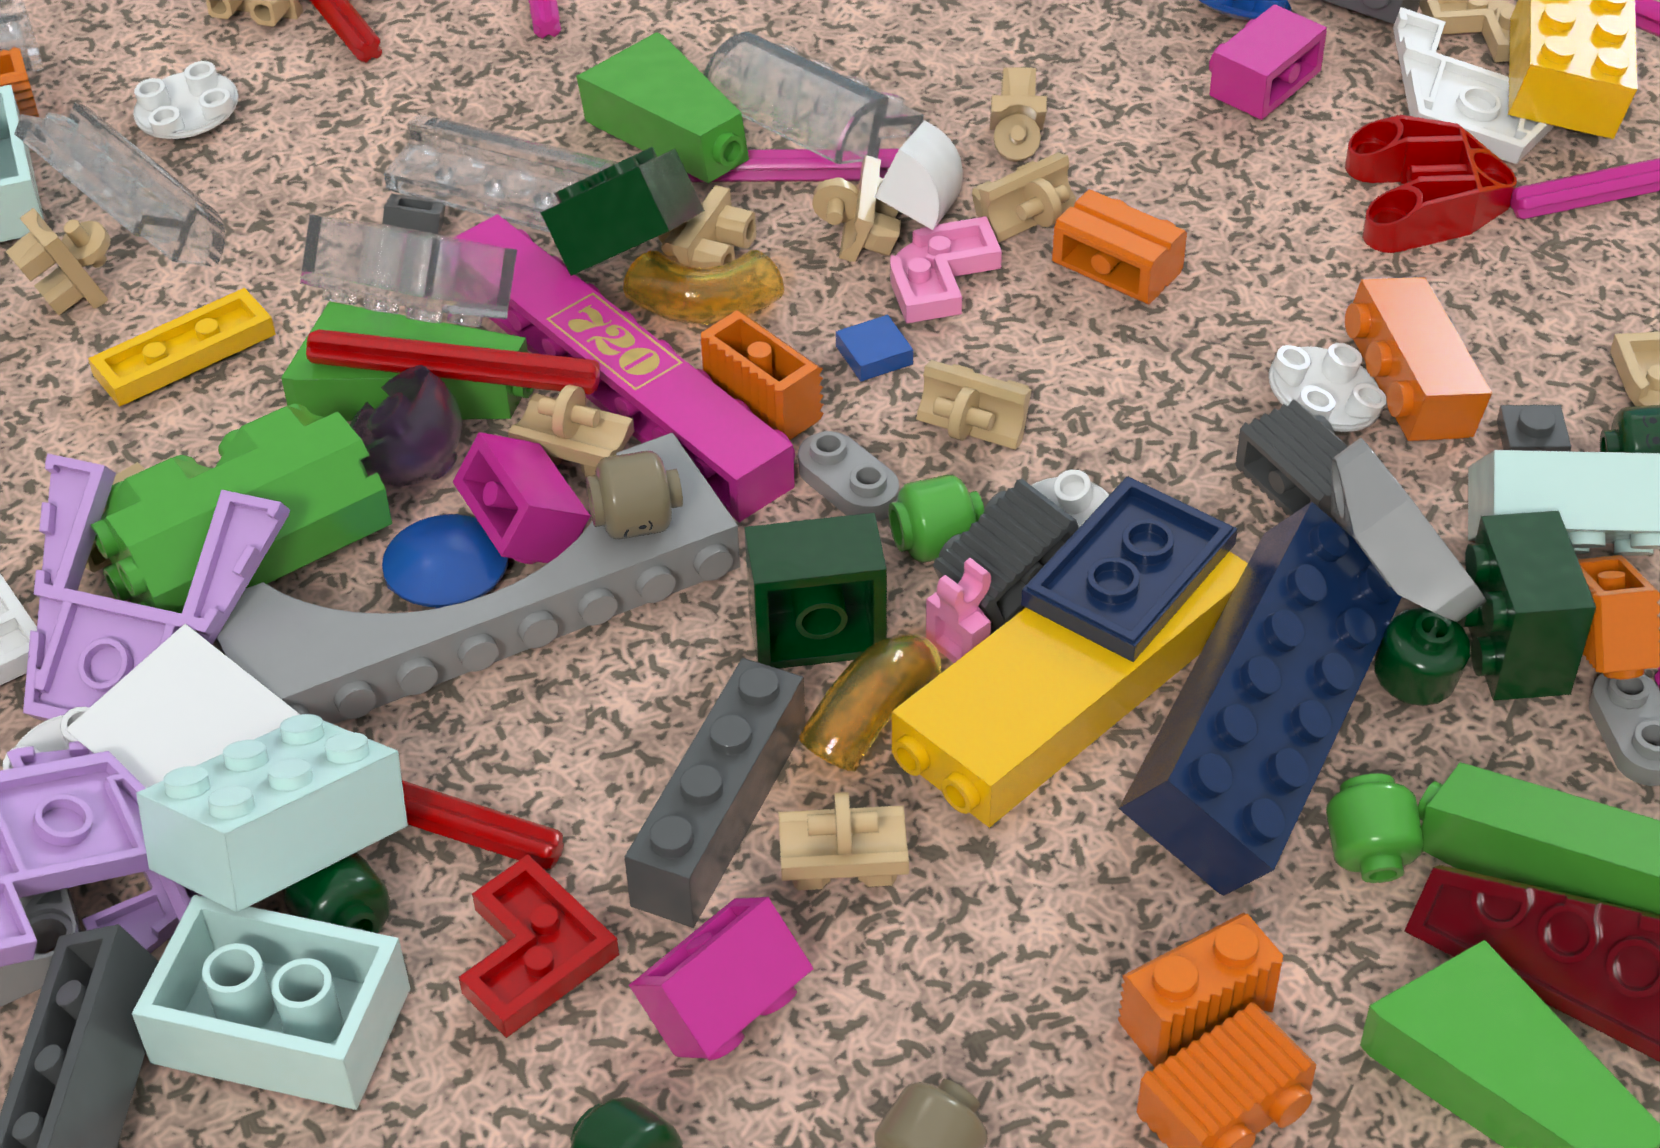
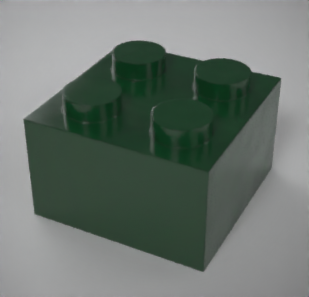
(621, 208)
(816, 589)
(1535, 606)

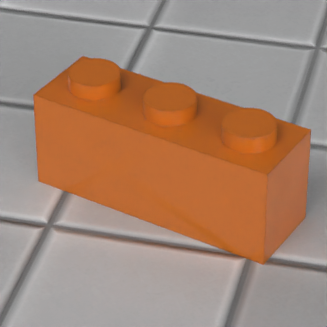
(1417, 359)

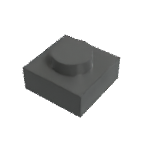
(414, 213)
(1533, 428)

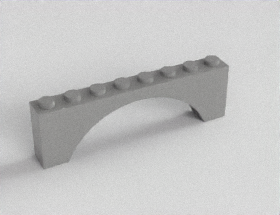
(357, 661)

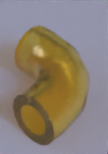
(701, 293)
(866, 695)

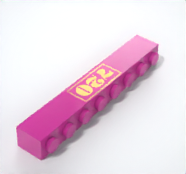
(642, 375)

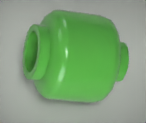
(931, 514)
(1374, 827)

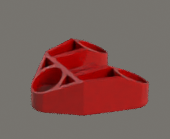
(1446, 178)

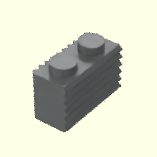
(1290, 457)
(1012, 543)

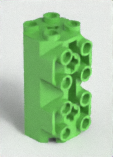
(290, 456)

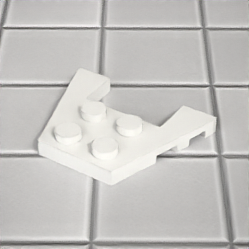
(1459, 91)

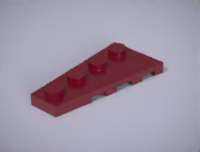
(1570, 949)

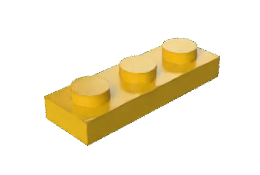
(181, 346)

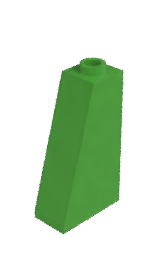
(663, 101)
(346, 389)
(1542, 838)
(1502, 1059)

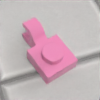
(953, 613)

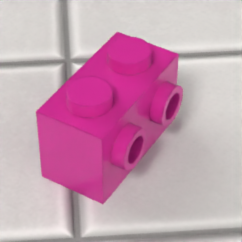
(1267, 61)
(520, 498)
(722, 979)

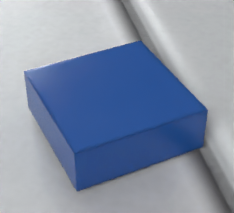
(874, 348)

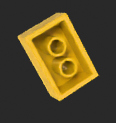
(1573, 63)

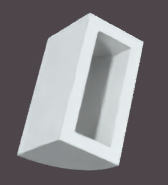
(923, 176)

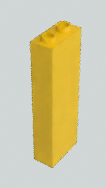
(1038, 699)

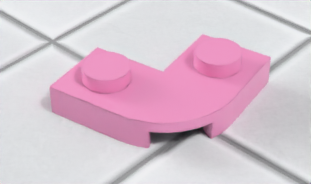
(926, 268)

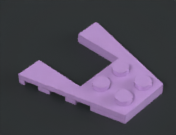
(95, 640)

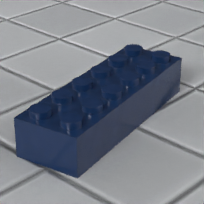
(1263, 702)

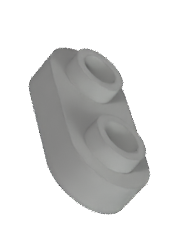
(847, 474)
(1628, 719)

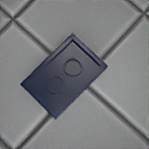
(1129, 568)

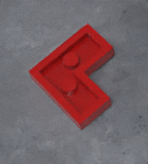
(547, 951)

